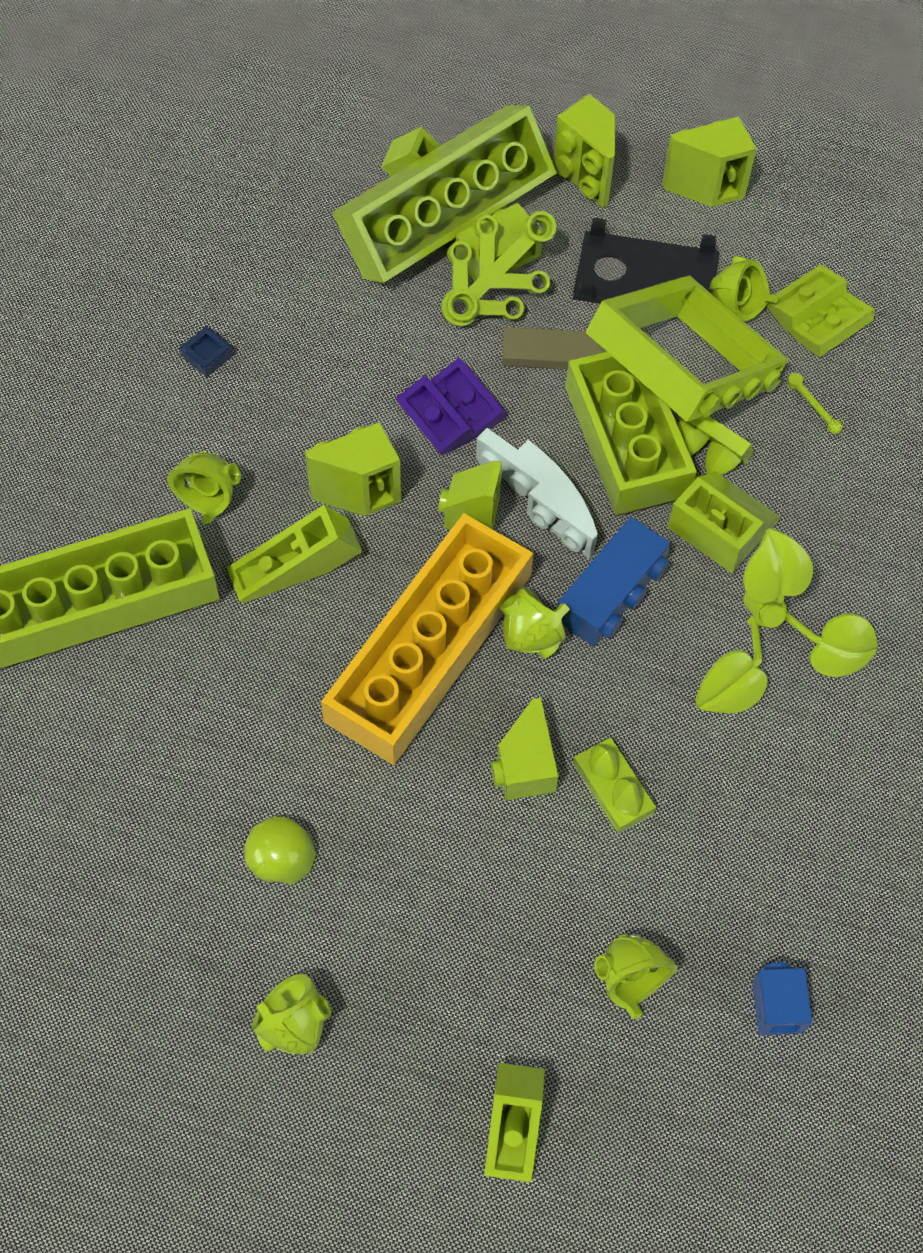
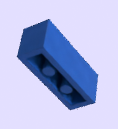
(614, 582)

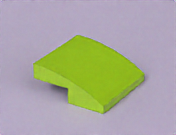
(820, 310)

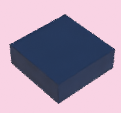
(206, 351)

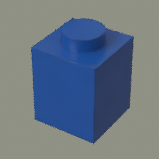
(781, 1000)

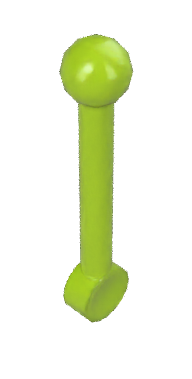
(795, 382)

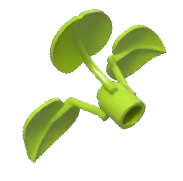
(774, 571)

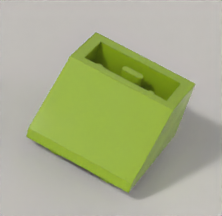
(586, 148)
(710, 162)
(355, 471)
(720, 520)

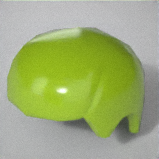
(279, 850)

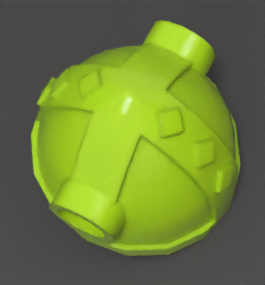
(743, 288)
(209, 483)
(531, 625)
(631, 971)
(291, 1016)

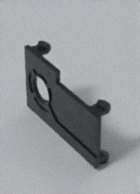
(645, 263)

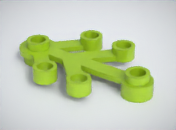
(493, 274)

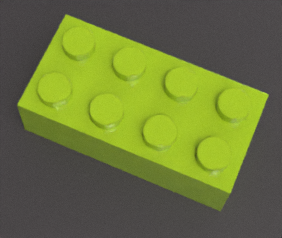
(628, 434)

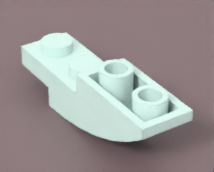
(551, 494)

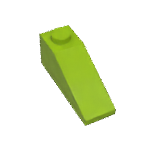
(295, 555)

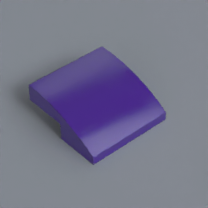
(451, 407)

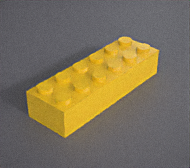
(426, 639)

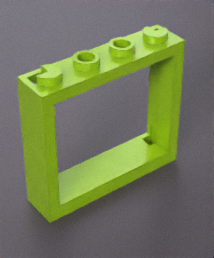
(618, 332)

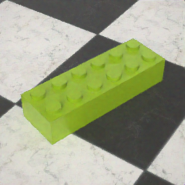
(444, 192)
(102, 586)

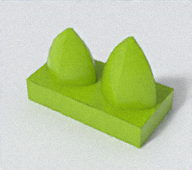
(726, 447)
(614, 785)

